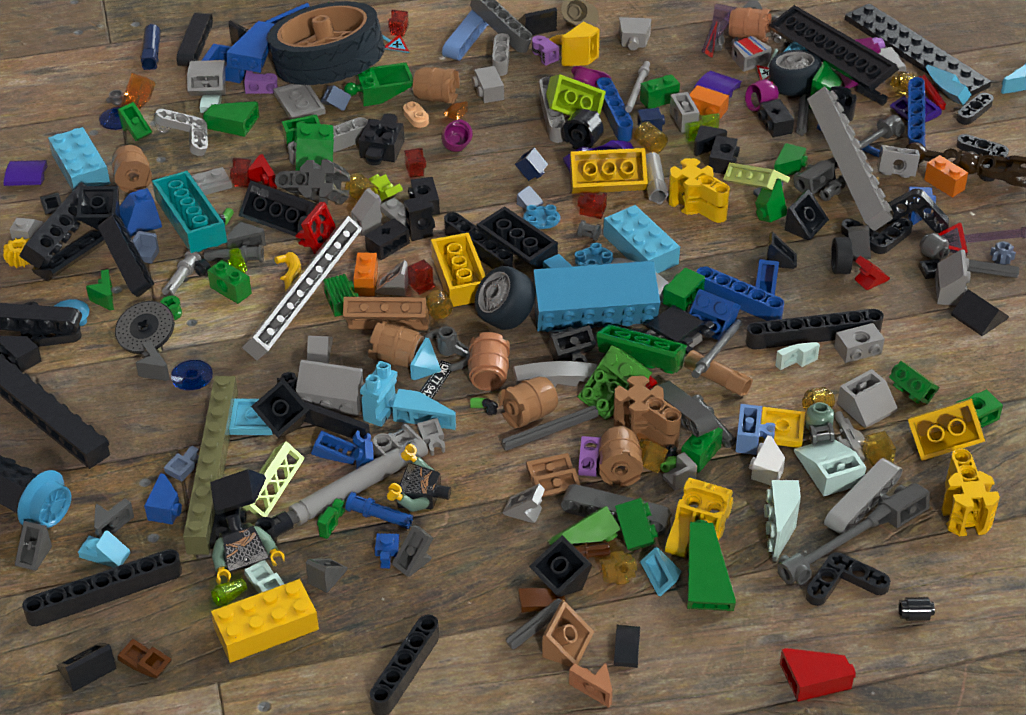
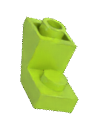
(385, 187)

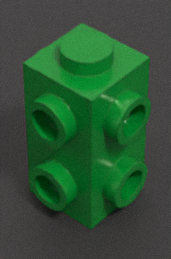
(914, 382)

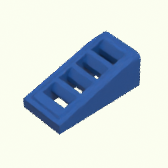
(332, 441)

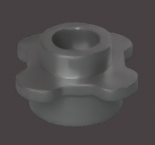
(115, 97)

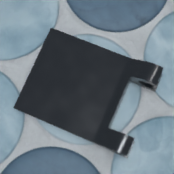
(680, 326)

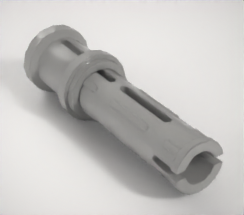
(184, 268)

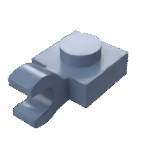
(182, 466)

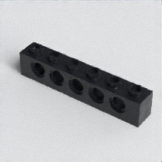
(53, 232)

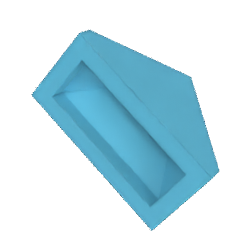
(424, 362)
(660, 571)

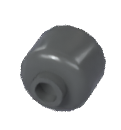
(934, 246)

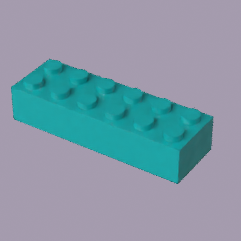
(189, 211)

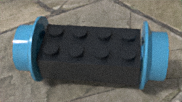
(32, 496)

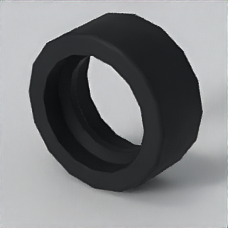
(841, 255)

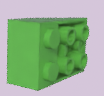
(611, 372)

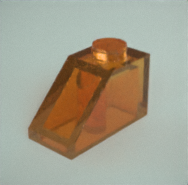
(138, 91)

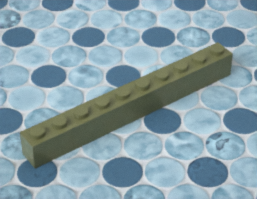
(210, 465)

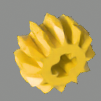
(12, 251)

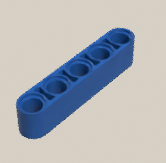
(615, 110)
(916, 110)
(752, 299)

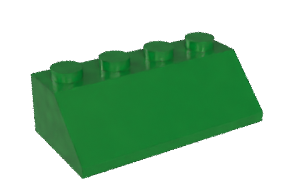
(645, 348)

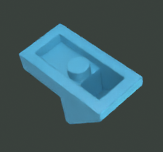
(104, 550)

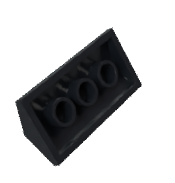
(70, 255)

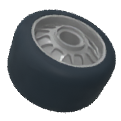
(794, 71)
(505, 298)

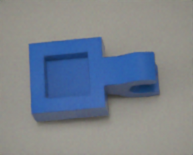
(364, 452)
(385, 547)

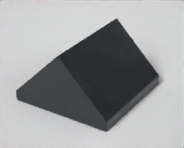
(540, 21)
(805, 216)
(978, 313)
(281, 409)
(236, 490)
(562, 568)
(87, 666)

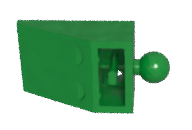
(381, 83)

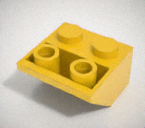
(580, 45)

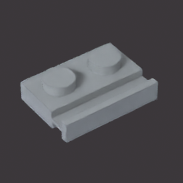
(213, 181)

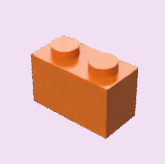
(709, 101)
(946, 176)
(366, 274)

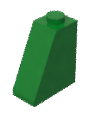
(232, 117)

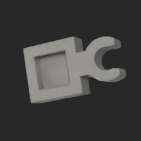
(432, 434)

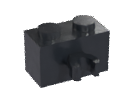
(572, 344)

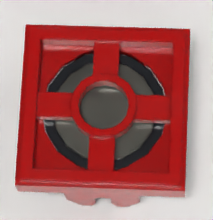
(315, 227)

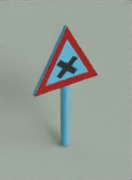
(396, 44)

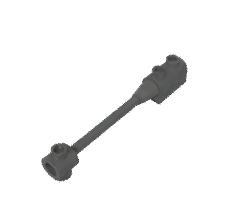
(823, 172)
(897, 510)

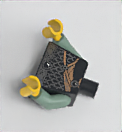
(419, 484)
(241, 547)

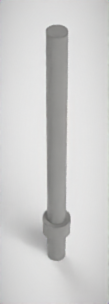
(643, 72)

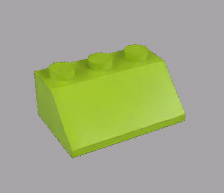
(569, 95)

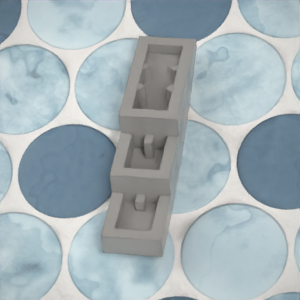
(557, 372)

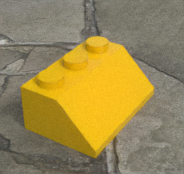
(946, 429)

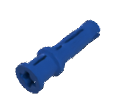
(369, 508)

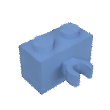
(750, 429)

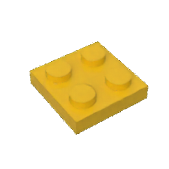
(788, 426)

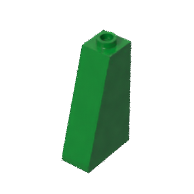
(707, 574)

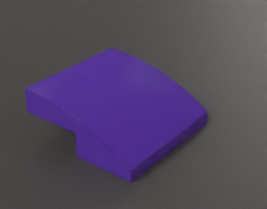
(719, 83)
(901, 107)
(25, 173)

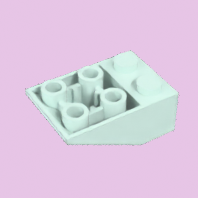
(831, 465)
(782, 513)

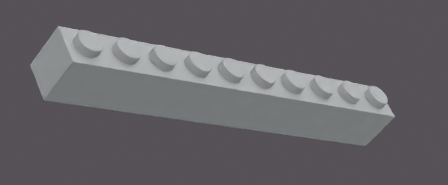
(850, 158)
(301, 289)

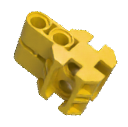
(702, 196)
(968, 496)
(708, 498)

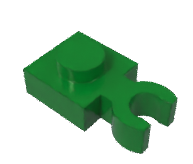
(329, 520)

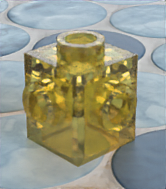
(611, 565)

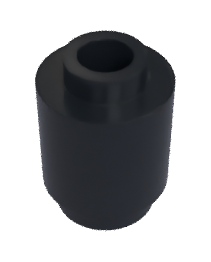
(916, 609)

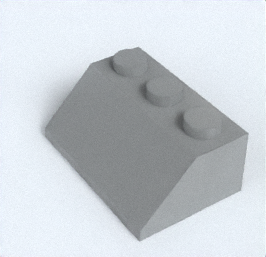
(330, 386)

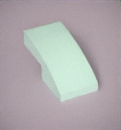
(207, 100)
(800, 353)
(262, 577)

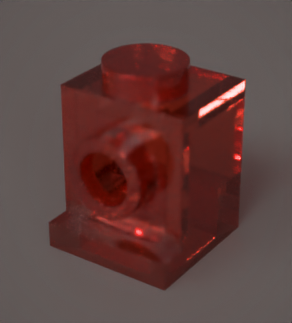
(398, 22)
(415, 162)
(239, 172)
(592, 204)
(421, 277)

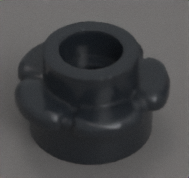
(201, 267)

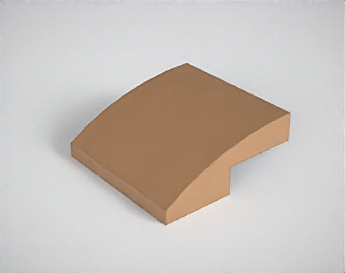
(552, 474)

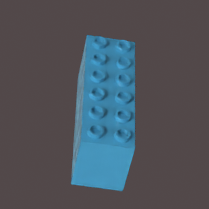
(595, 295)

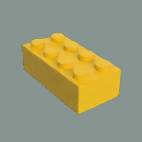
(608, 170)
(457, 267)
(265, 620)

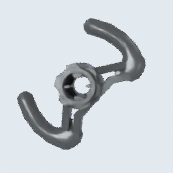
(449, 344)

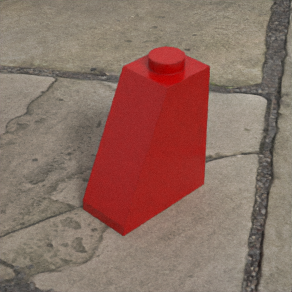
(816, 673)

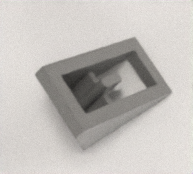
(394, 281)
(319, 348)

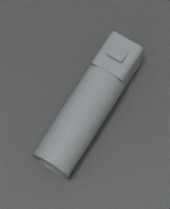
(656, 185)

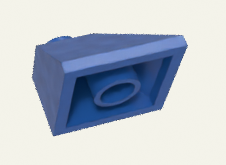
(139, 212)

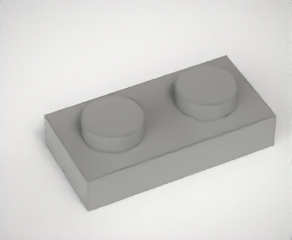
(393, 209)

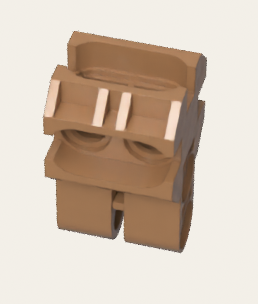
(649, 413)

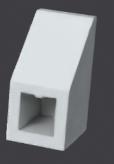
(768, 463)

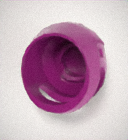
(765, 90)
(456, 135)

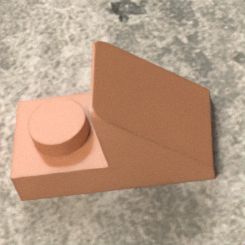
(595, 686)

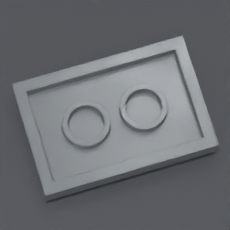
(299, 101)

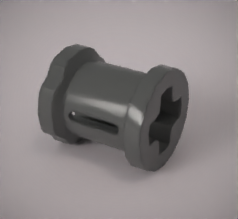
(589, 230)
(821, 433)

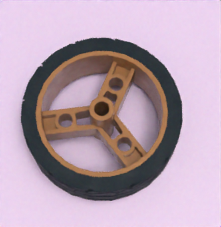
(326, 43)

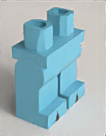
(379, 394)

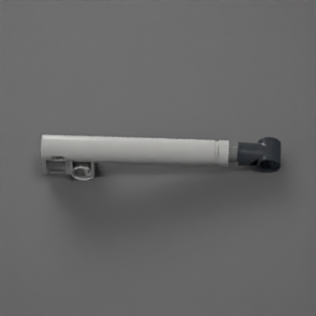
(387, 461)

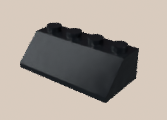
(274, 208)
(519, 236)

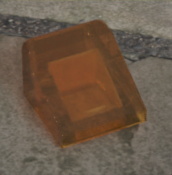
(457, 110)

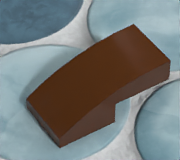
(536, 599)
(144, 660)

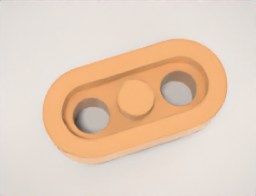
(416, 114)

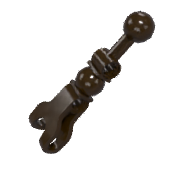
(1003, 168)

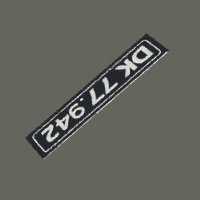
(436, 380)

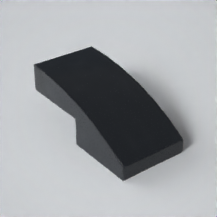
(627, 646)

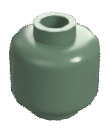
(819, 415)

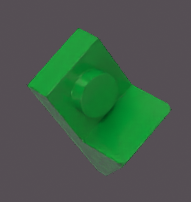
(132, 120)
(102, 292)

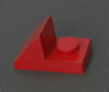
(261, 171)
(870, 274)

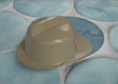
(578, 11)

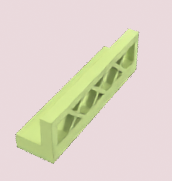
(753, 176)
(270, 471)

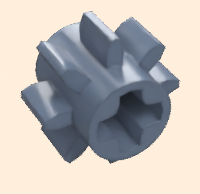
(1002, 253)

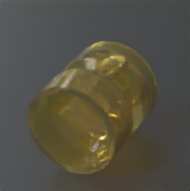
(650, 137)
(358, 185)

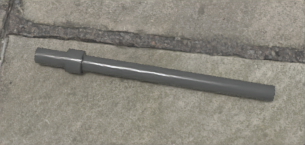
(704, 363)

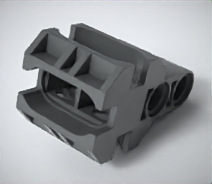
(316, 182)

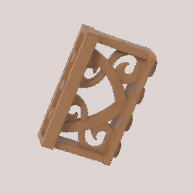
(365, 312)

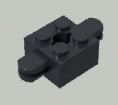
(381, 140)

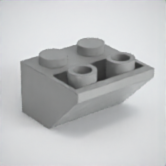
(206, 78)
(952, 278)
(867, 399)

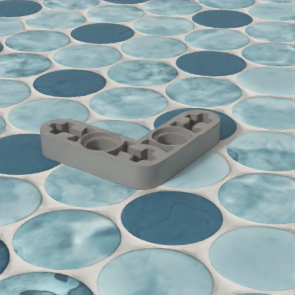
(194, 125)

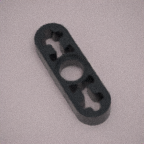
(967, 114)

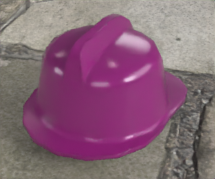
(587, 75)

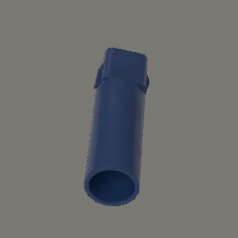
(150, 47)

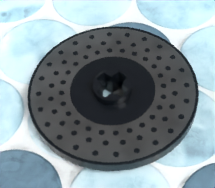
(150, 313)

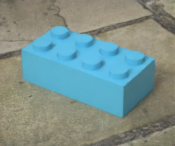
(78, 159)
(641, 238)

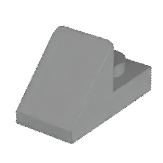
(525, 504)

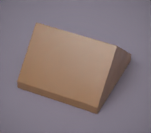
(566, 637)

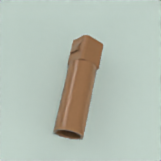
(721, 374)

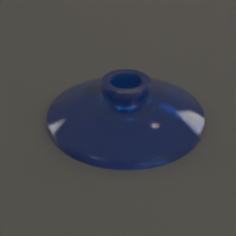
(110, 119)
(191, 375)

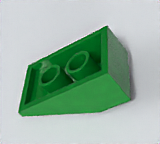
(313, 143)

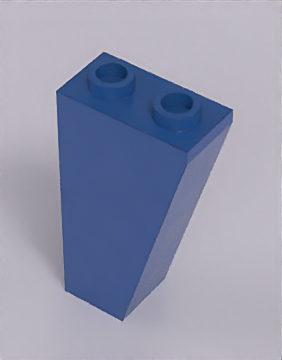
(251, 49)

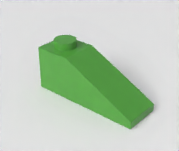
(593, 528)

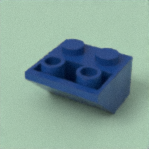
(715, 309)

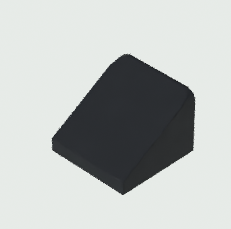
(50, 203)

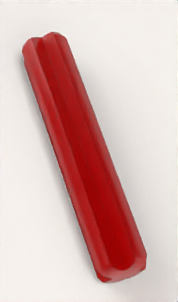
(932, 93)

